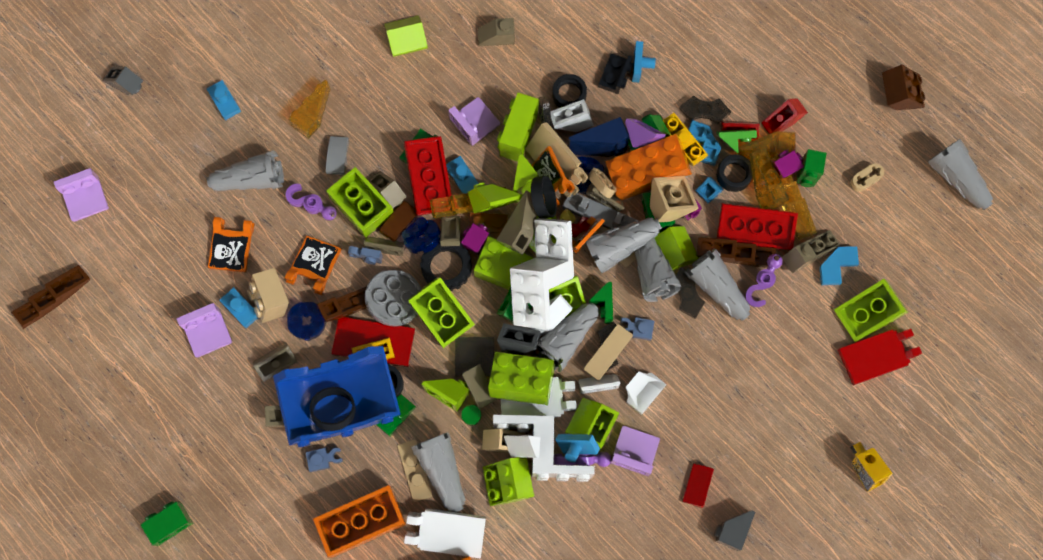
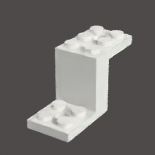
(535, 277)
(543, 466)

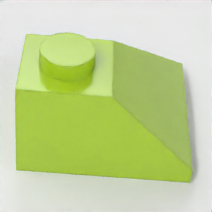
(491, 196)
(447, 391)

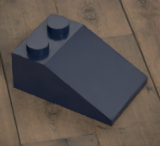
(603, 140)

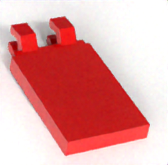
(877, 355)

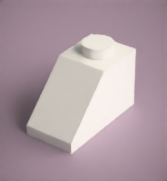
(572, 117)
(558, 311)

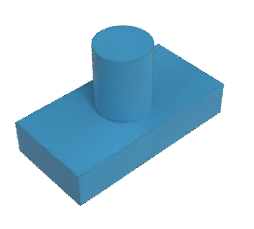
(641, 62)
(223, 100)
(461, 175)
(239, 307)
(577, 444)

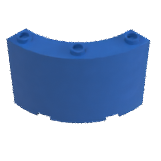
(362, 375)

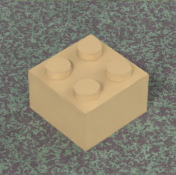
(267, 295)

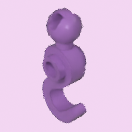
(311, 203)
(765, 279)
(602, 459)

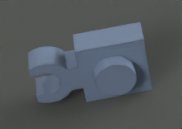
(369, 255)
(640, 327)
(320, 459)

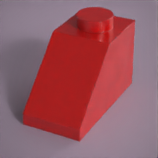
(785, 116)

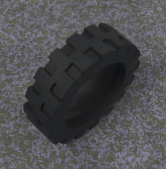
(459, 280)

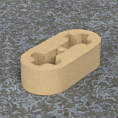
(864, 174)
(602, 183)

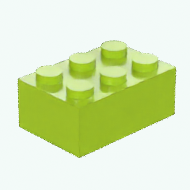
(518, 126)
(360, 202)
(440, 312)
(521, 378)

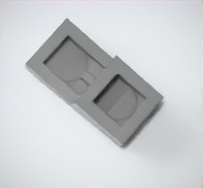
(337, 155)

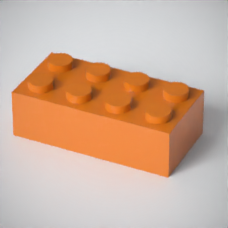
(634, 170)
(359, 521)

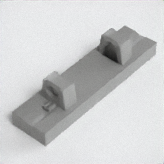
(578, 203)

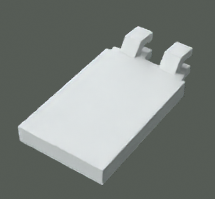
(554, 408)
(447, 532)

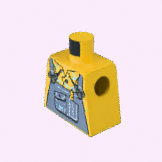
(869, 467)

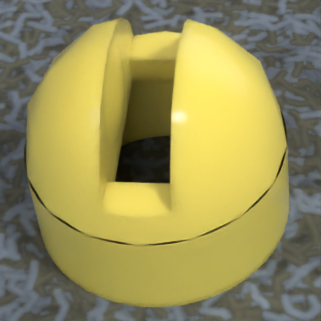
(567, 215)

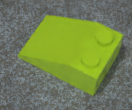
(496, 262)
(871, 310)

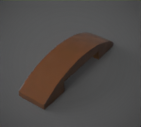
(343, 306)

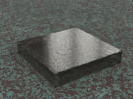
(472, 352)

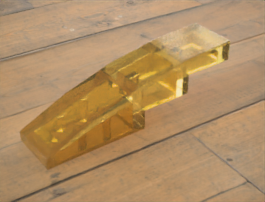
(797, 204)
(451, 206)

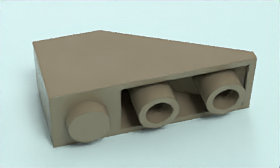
(520, 226)
(810, 251)

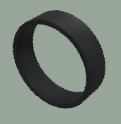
(539, 186)
(328, 392)

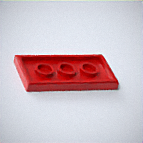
(427, 172)
(757, 226)
(357, 332)

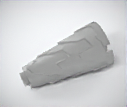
(256, 172)
(962, 173)
(619, 243)
(655, 273)
(715, 280)
(567, 335)
(439, 464)

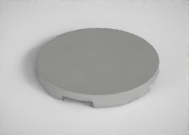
(388, 296)

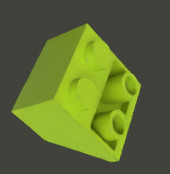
(593, 419)
(508, 481)

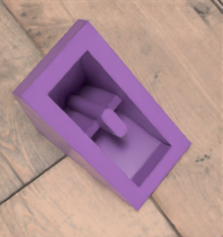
(641, 133)

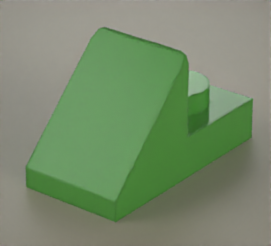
(731, 137)

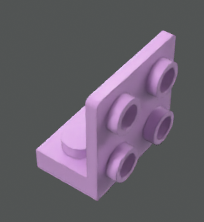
(474, 120)
(82, 194)
(205, 330)
(635, 451)

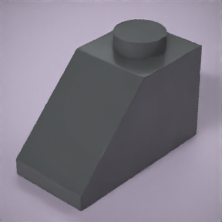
(123, 80)
(517, 339)
(734, 531)

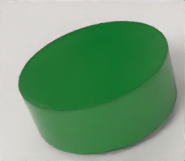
(471, 415)

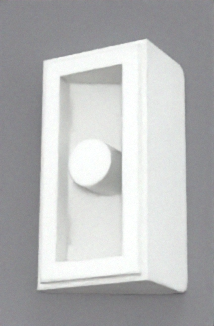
(592, 385)
(523, 446)

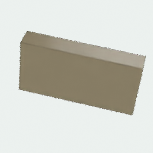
(450, 231)

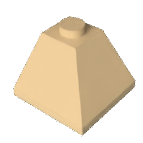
(671, 198)

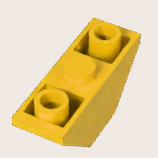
(693, 150)

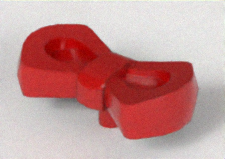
(579, 227)

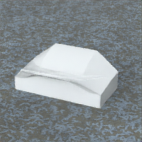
(643, 391)

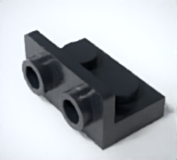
(615, 72)

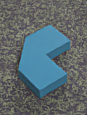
(704, 136)
(842, 257)

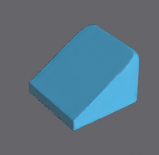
(709, 189)

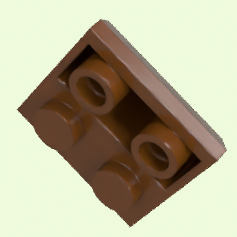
(903, 88)

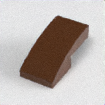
(398, 221)

